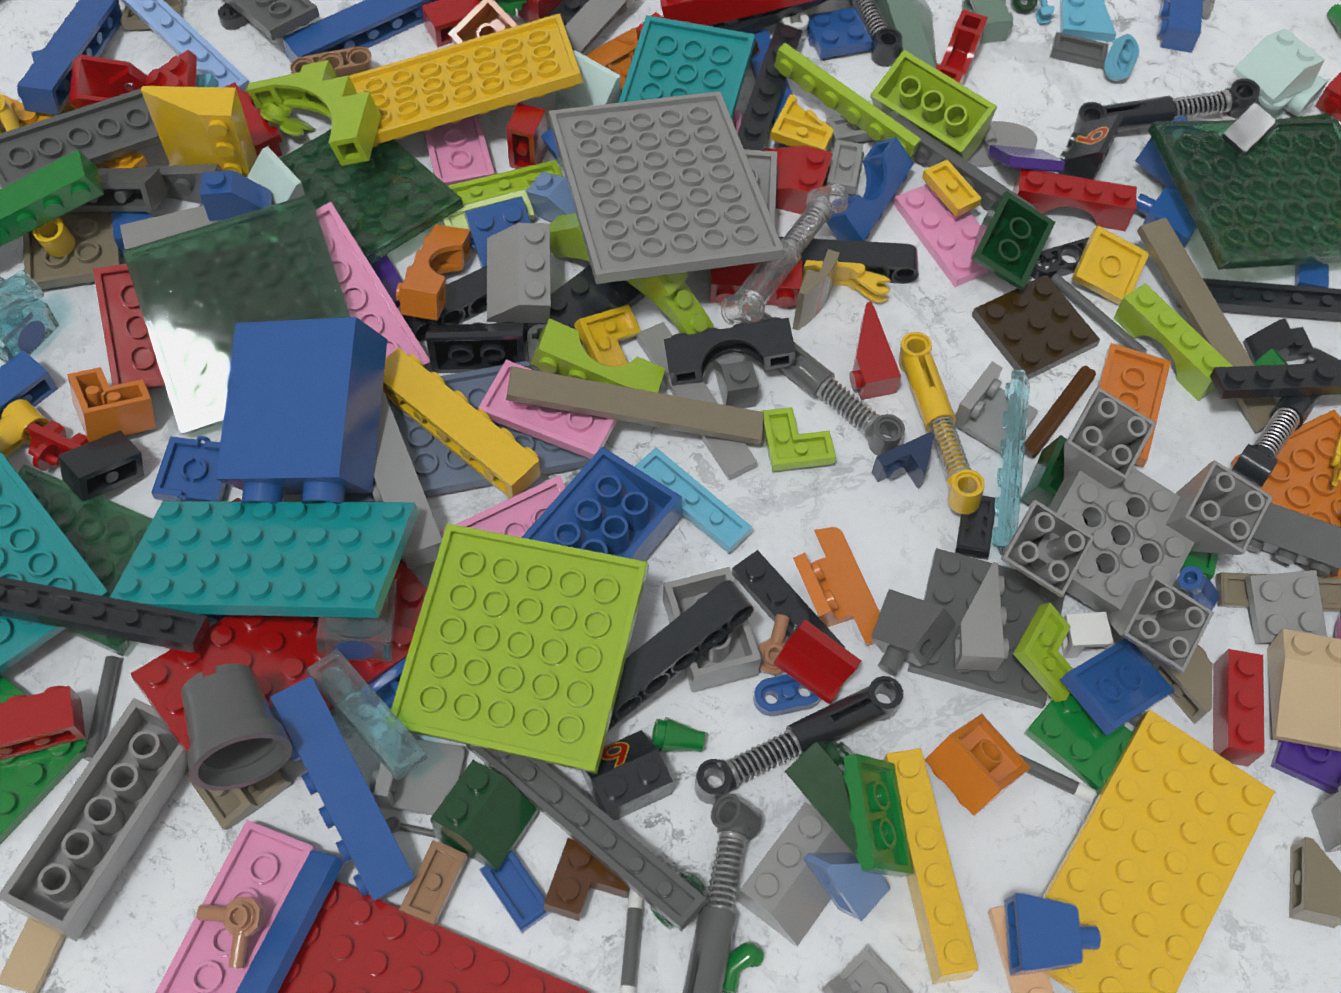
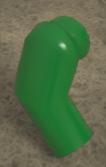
(739, 959)

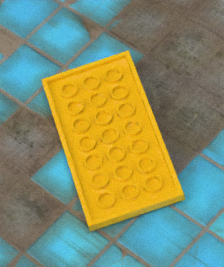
(470, 78)
(1156, 859)

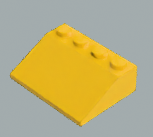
(201, 126)

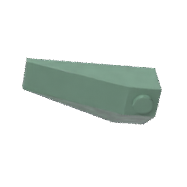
(915, 24)

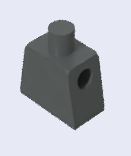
(909, 630)

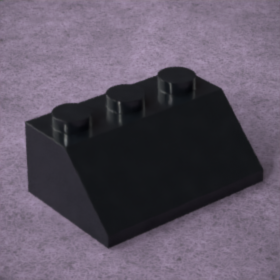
(474, 345)

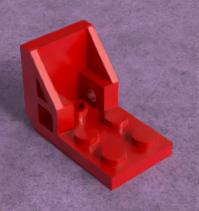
(103, 78)

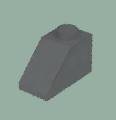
(736, 380)

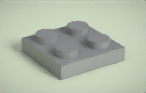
(1285, 602)

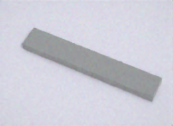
(730, 455)

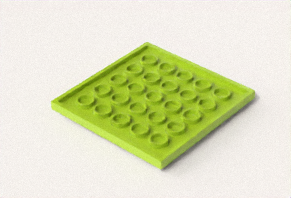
(520, 647)

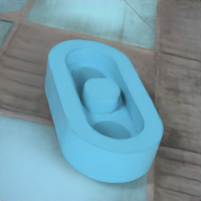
(1121, 58)

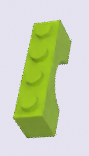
(1149, 315)
(562, 354)

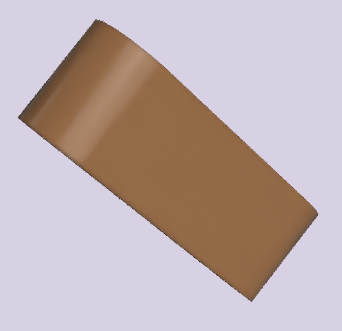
(343, 61)

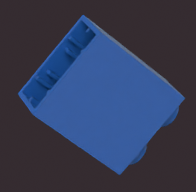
(302, 409)

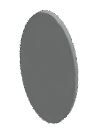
(1002, 134)

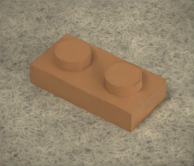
(433, 883)

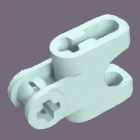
(1297, 103)

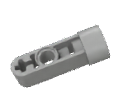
(593, 20)

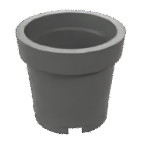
(231, 730)

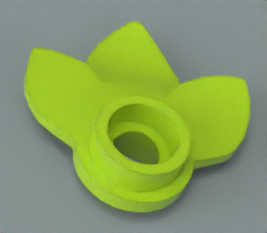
(281, 115)

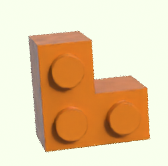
(110, 408)

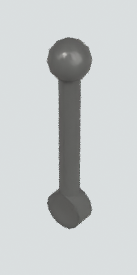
(395, 825)

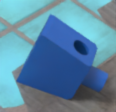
(1170, 206)
(1045, 935)

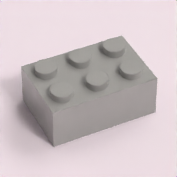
(732, 657)

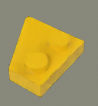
(800, 127)

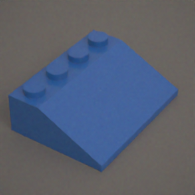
(610, 510)

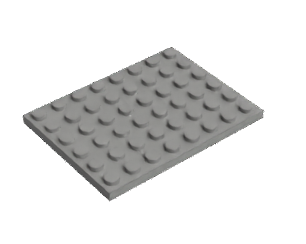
(662, 187)

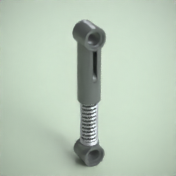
(820, 383)
(715, 923)

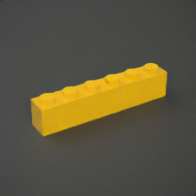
(459, 425)
(933, 884)

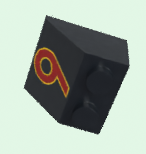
(1090, 147)
(629, 776)

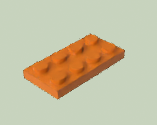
(1136, 381)

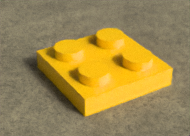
(1109, 265)

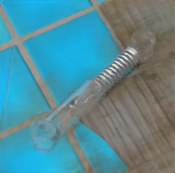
(751, 297)

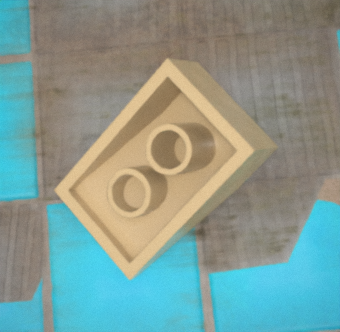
(1305, 689)

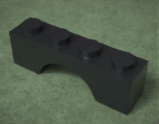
(765, 341)

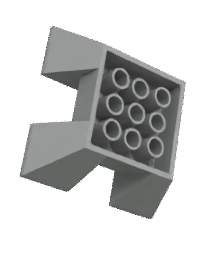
(1060, 552)

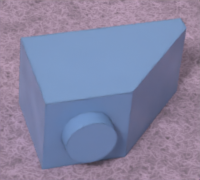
(550, 196)
(846, 884)

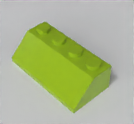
(934, 104)

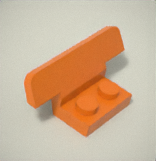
(617, 54)
(838, 584)

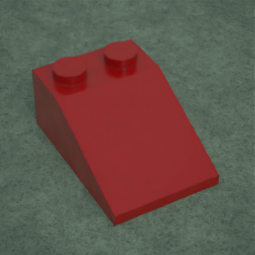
(798, 173)

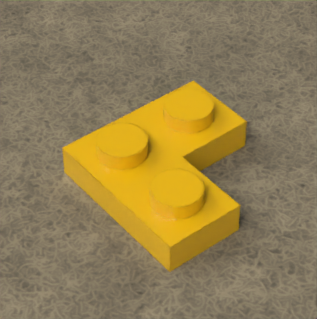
(603, 332)

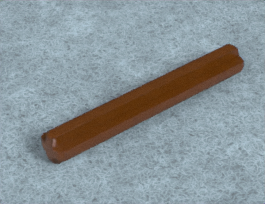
(1058, 411)

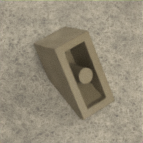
(1192, 686)
(1314, 885)

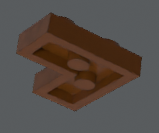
(574, 878)

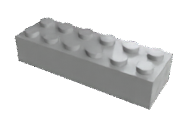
(98, 824)

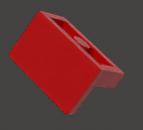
(816, 661)

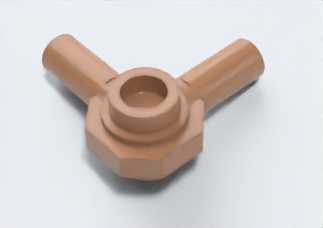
(770, 648)
(242, 920)

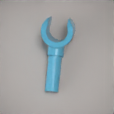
(1043, 13)

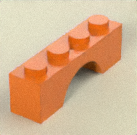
(424, 287)

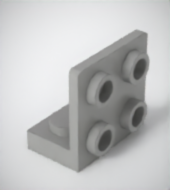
(983, 409)

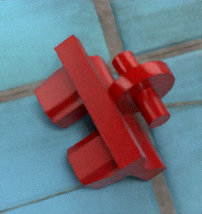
(49, 442)

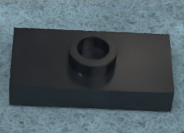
(976, 529)

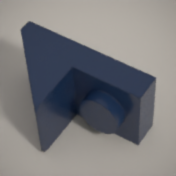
(907, 457)

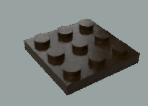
(1035, 327)

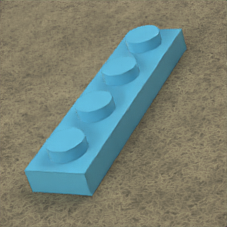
(698, 503)

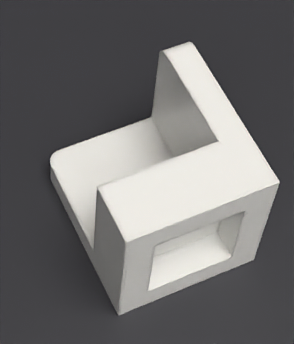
(1086, 631)

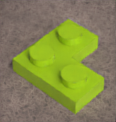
(794, 450)
(1040, 652)

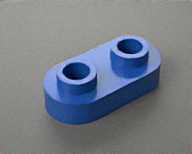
(786, 693)

